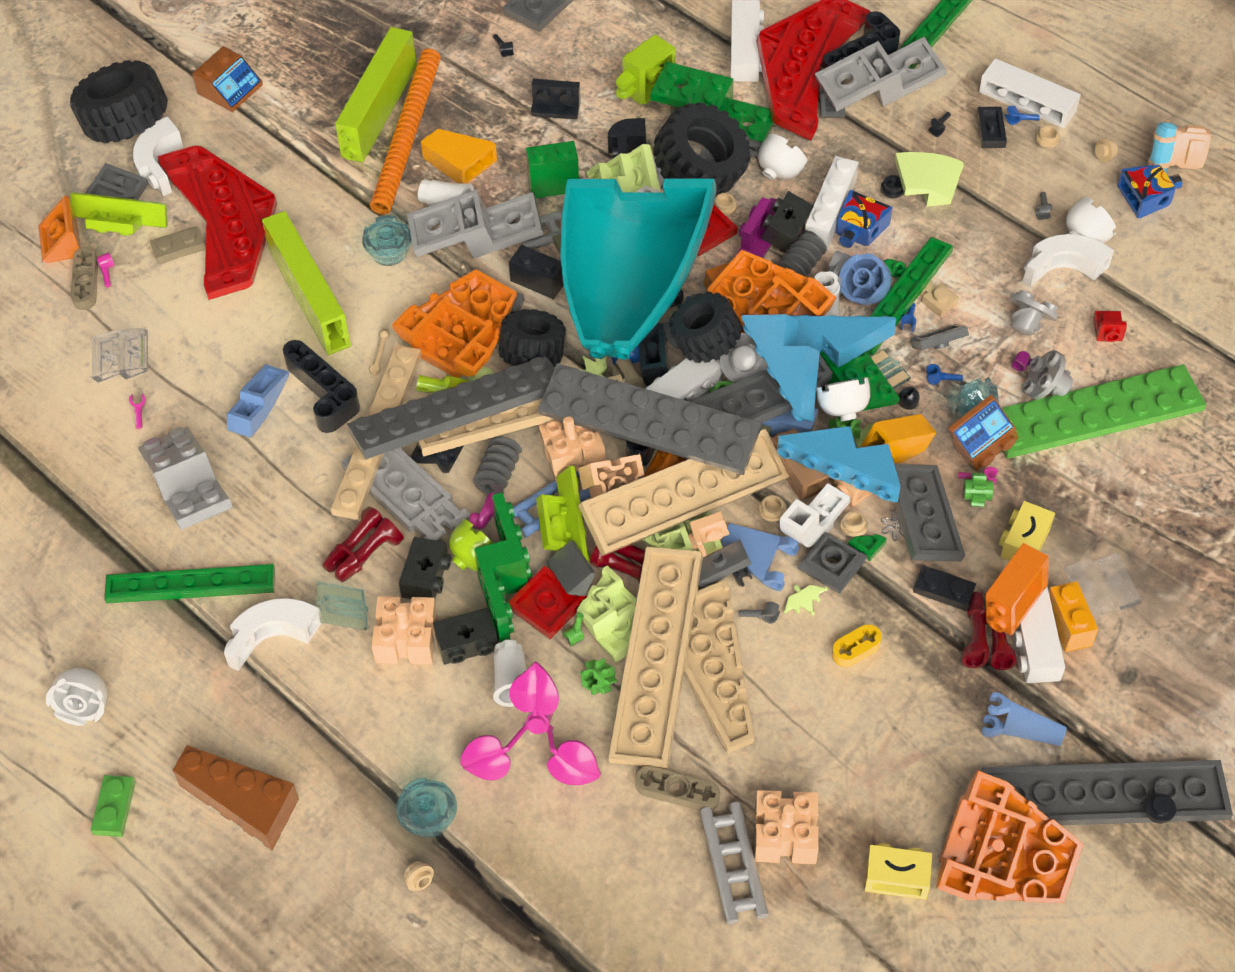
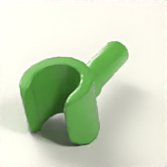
(575, 633)

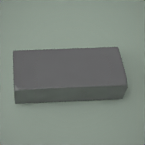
(572, 569)

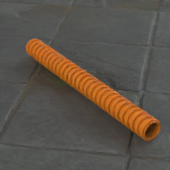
(405, 132)

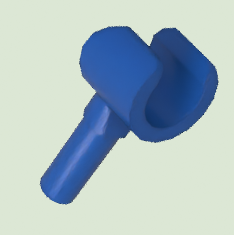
(1015, 117)
(909, 318)
(935, 375)

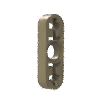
(90, 285)
(670, 777)

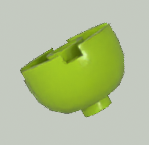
(462, 544)

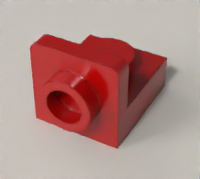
(1109, 326)

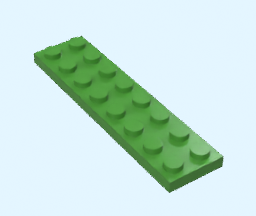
(1103, 409)

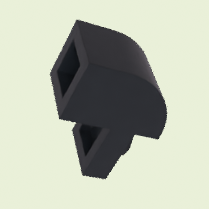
(626, 136)

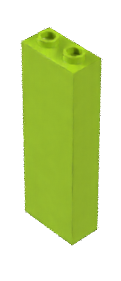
(376, 95)
(306, 283)

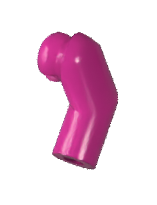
(482, 519)

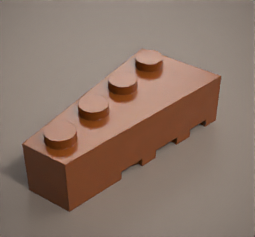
(240, 794)

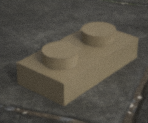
(178, 245)

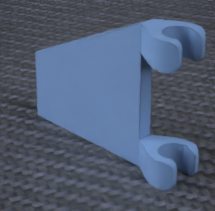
(761, 551)
(1021, 723)

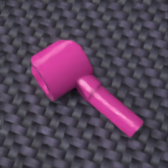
(105, 262)
(138, 410)
(990, 472)

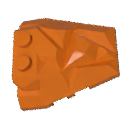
(764, 288)
(459, 325)
(1005, 848)

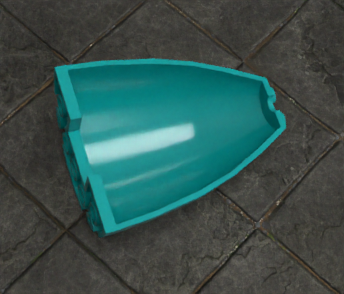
(628, 256)

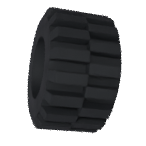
(705, 327)
(531, 335)

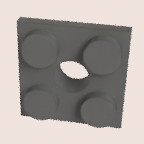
(832, 575)

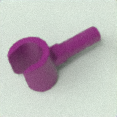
(1021, 361)

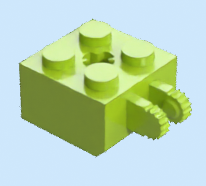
(643, 68)

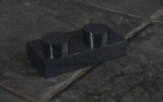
(991, 127)
(944, 587)

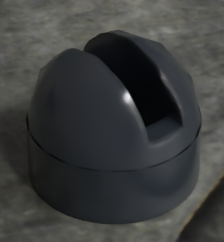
(911, 401)

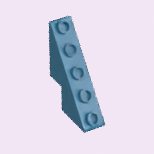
(843, 336)
(787, 363)
(837, 456)

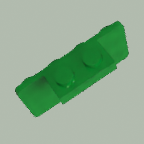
(863, 366)

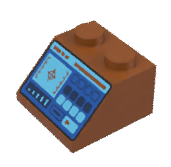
(226, 79)
(983, 433)

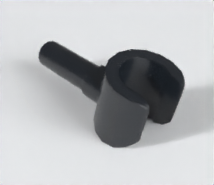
(506, 48)
(937, 125)
(738, 575)

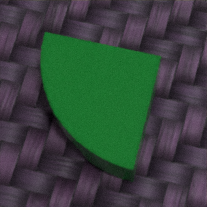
(868, 544)

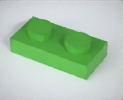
(113, 806)

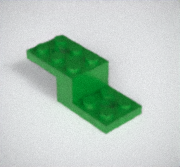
(710, 89)
(502, 567)

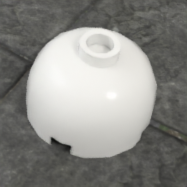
(779, 159)
(1090, 222)
(844, 398)
(78, 696)

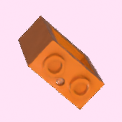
(1016, 589)

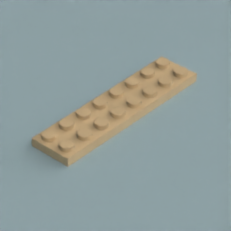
(676, 497)
(656, 658)

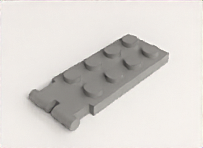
(413, 496)

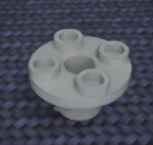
(1030, 312)
(742, 360)
(1047, 376)

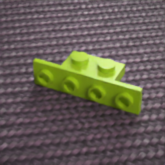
(117, 213)
(560, 515)

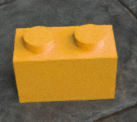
(1072, 617)

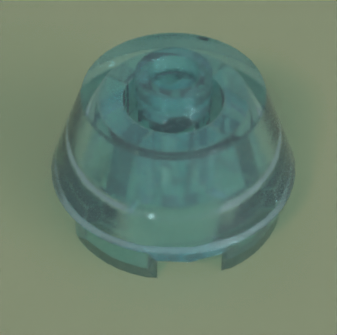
(387, 240)
(971, 395)
(426, 808)

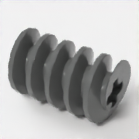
(804, 253)
(497, 465)

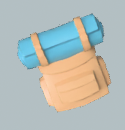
(1179, 146)

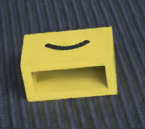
(1029, 526)
(898, 871)

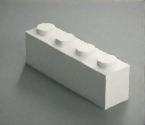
(745, 29)
(1029, 93)
(826, 210)
(688, 379)
(1039, 644)

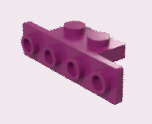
(752, 230)

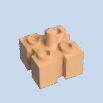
(570, 445)
(609, 475)
(404, 630)
(786, 827)

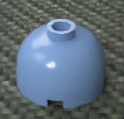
(865, 279)

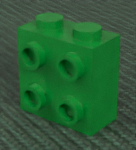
(551, 167)

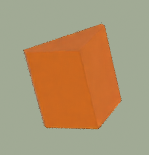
(59, 233)

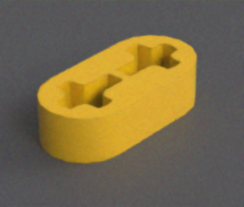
(858, 648)

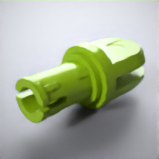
(431, 385)

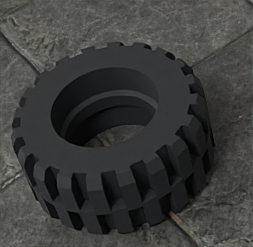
(118, 101)
(712, 130)

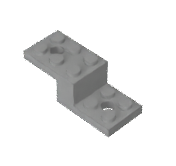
(880, 74)
(470, 221)
(184, 477)

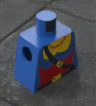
(1148, 188)
(862, 220)

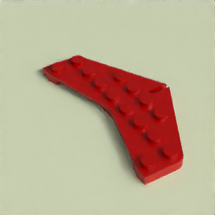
(793, 54)
(232, 212)

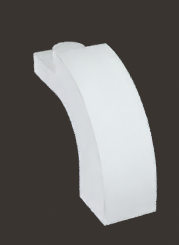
(156, 141)
(1068, 251)
(810, 522)
(270, 619)

